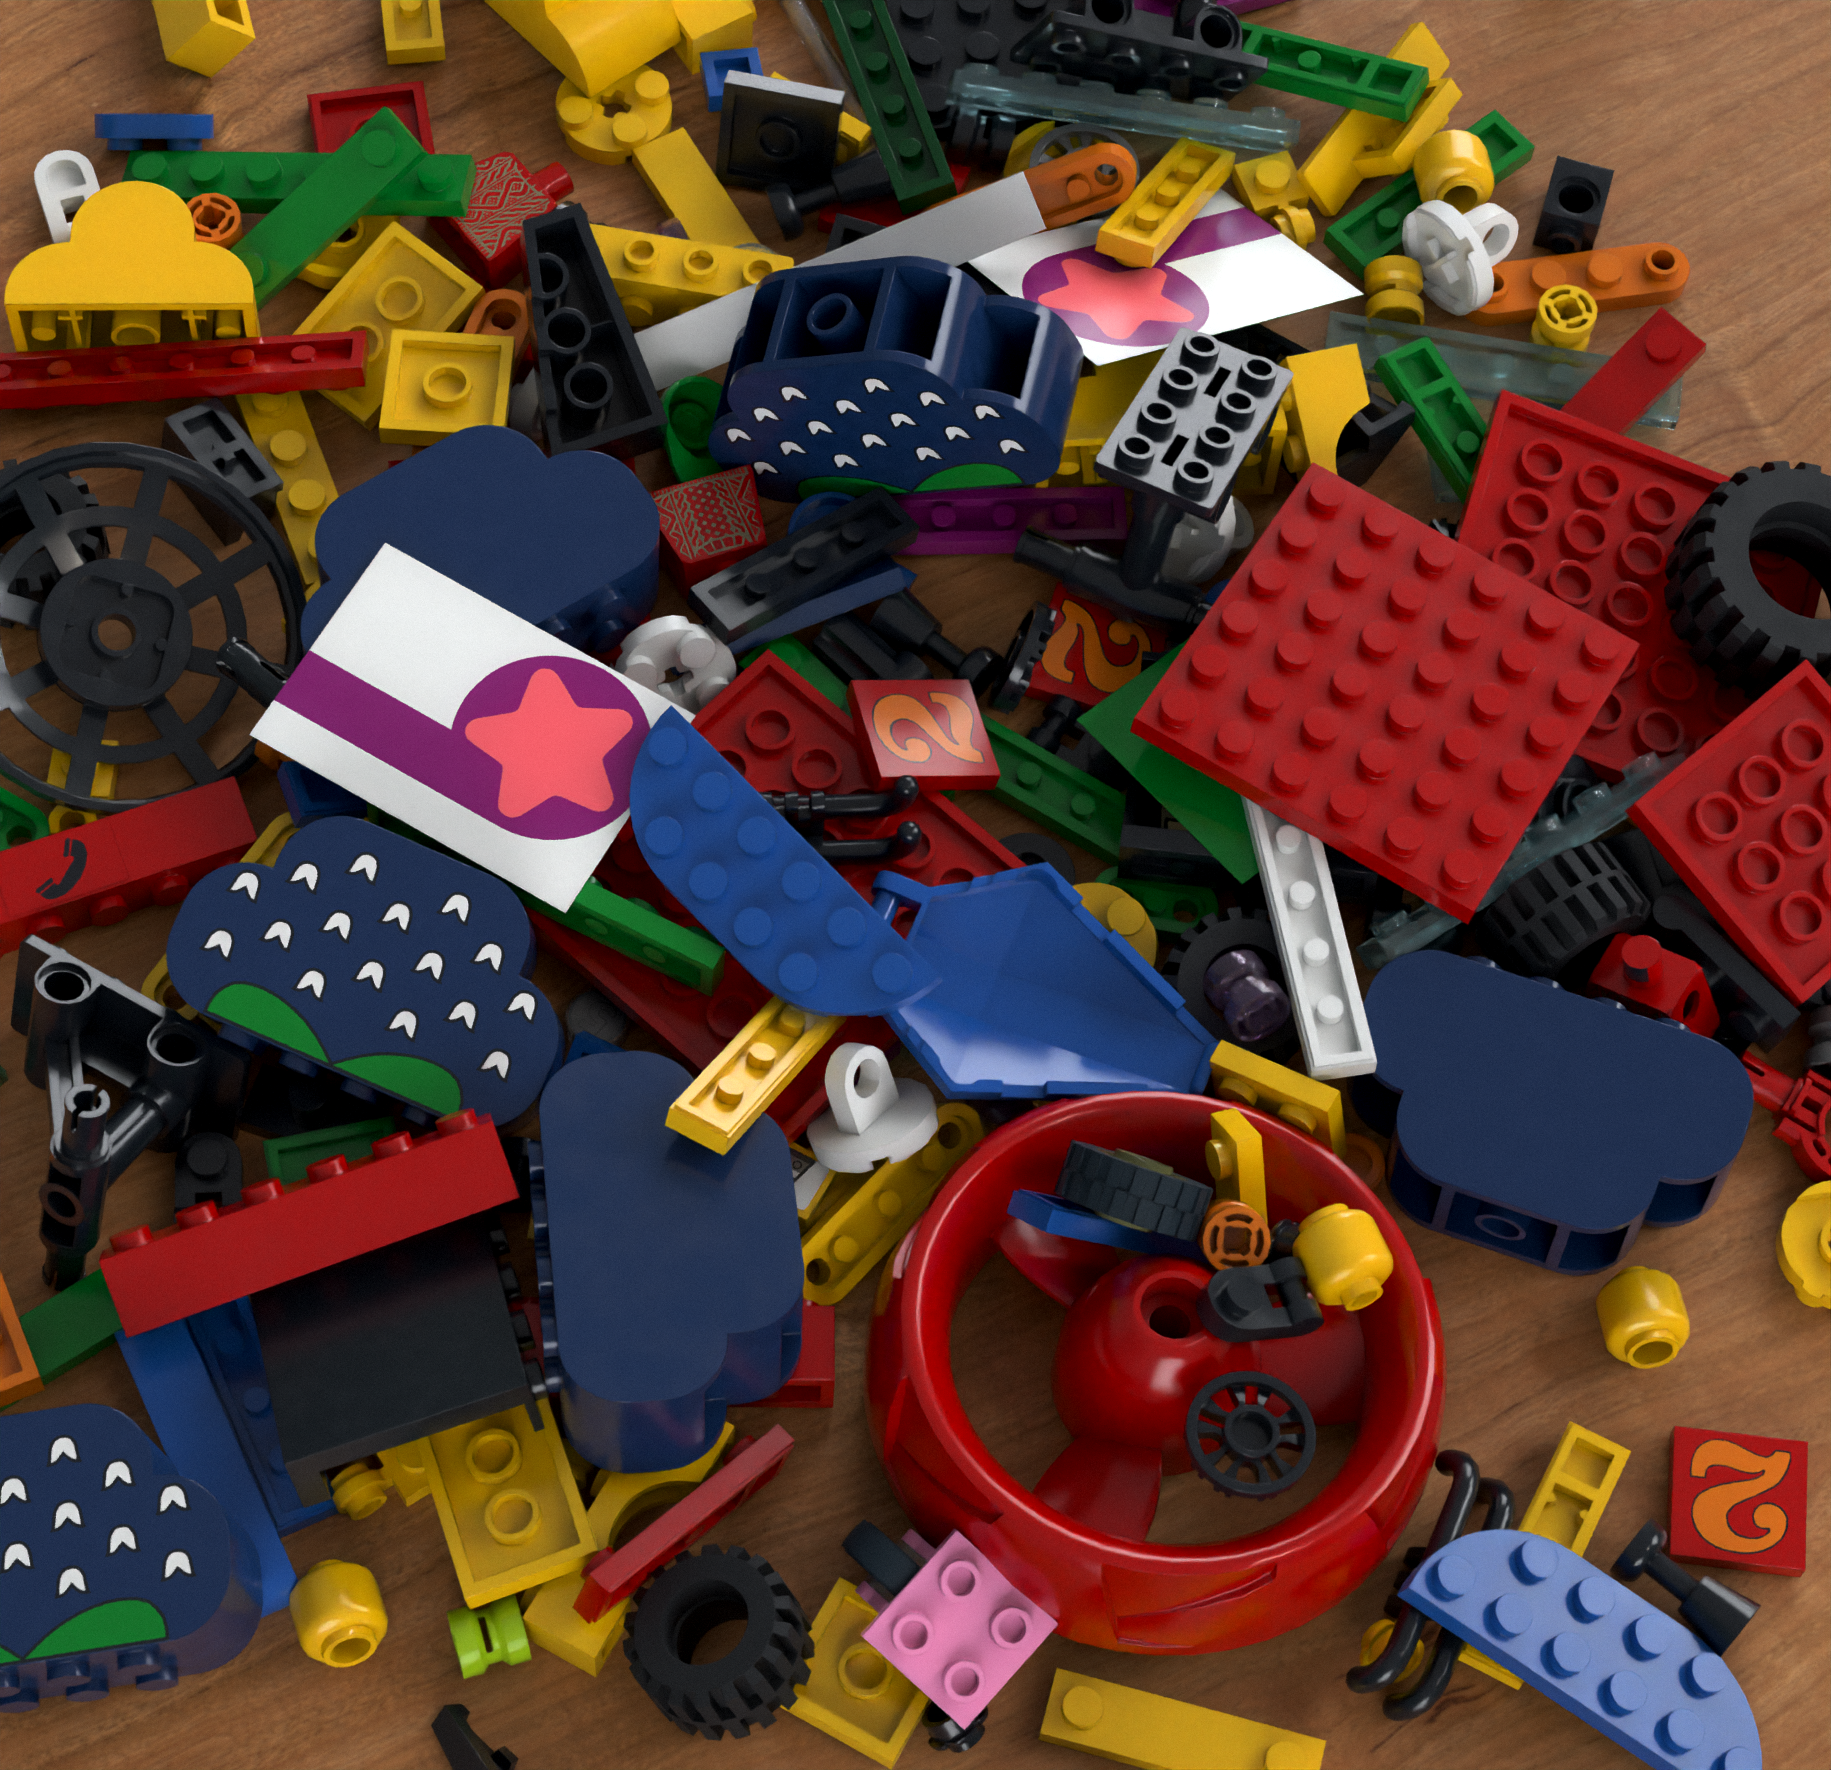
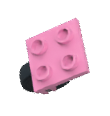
(945, 1617)

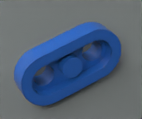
(128, 130)

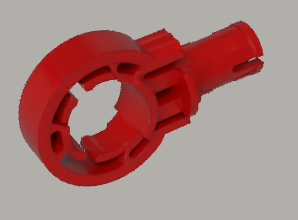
(1798, 1112)

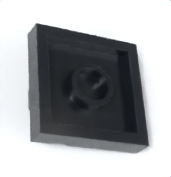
(777, 132)

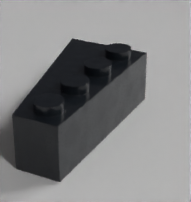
(583, 351)

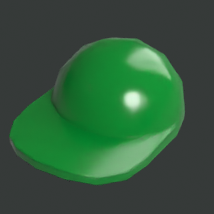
(690, 412)

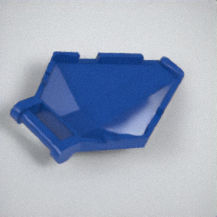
(1037, 995)

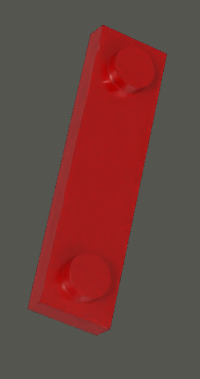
(1637, 374)
(746, 1470)

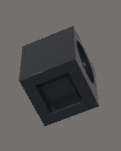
(1573, 206)

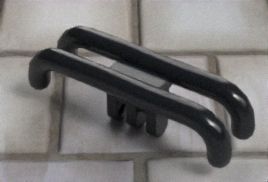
(808, 814)
(1410, 1622)

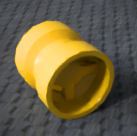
(1394, 289)
(1564, 318)

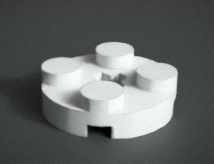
(677, 643)

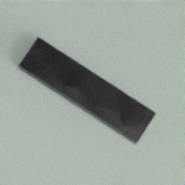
(802, 565)

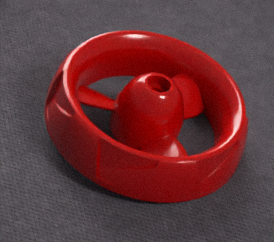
(1126, 1380)

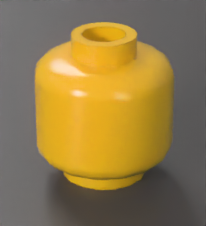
(1454, 170)
(1343, 1256)
(1643, 1317)
(338, 1613)

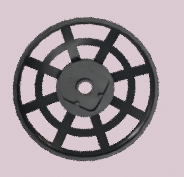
(145, 604)

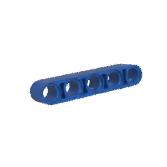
(203, 1444)

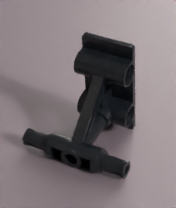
(1111, 42)
(1179, 456)
(170, 1075)

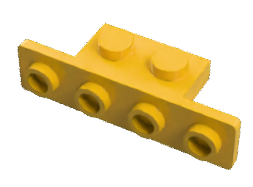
(1376, 146)
(671, 275)

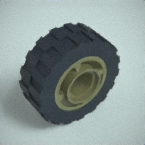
(1133, 1191)

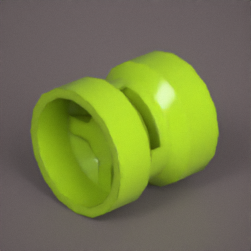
(504, 1632)

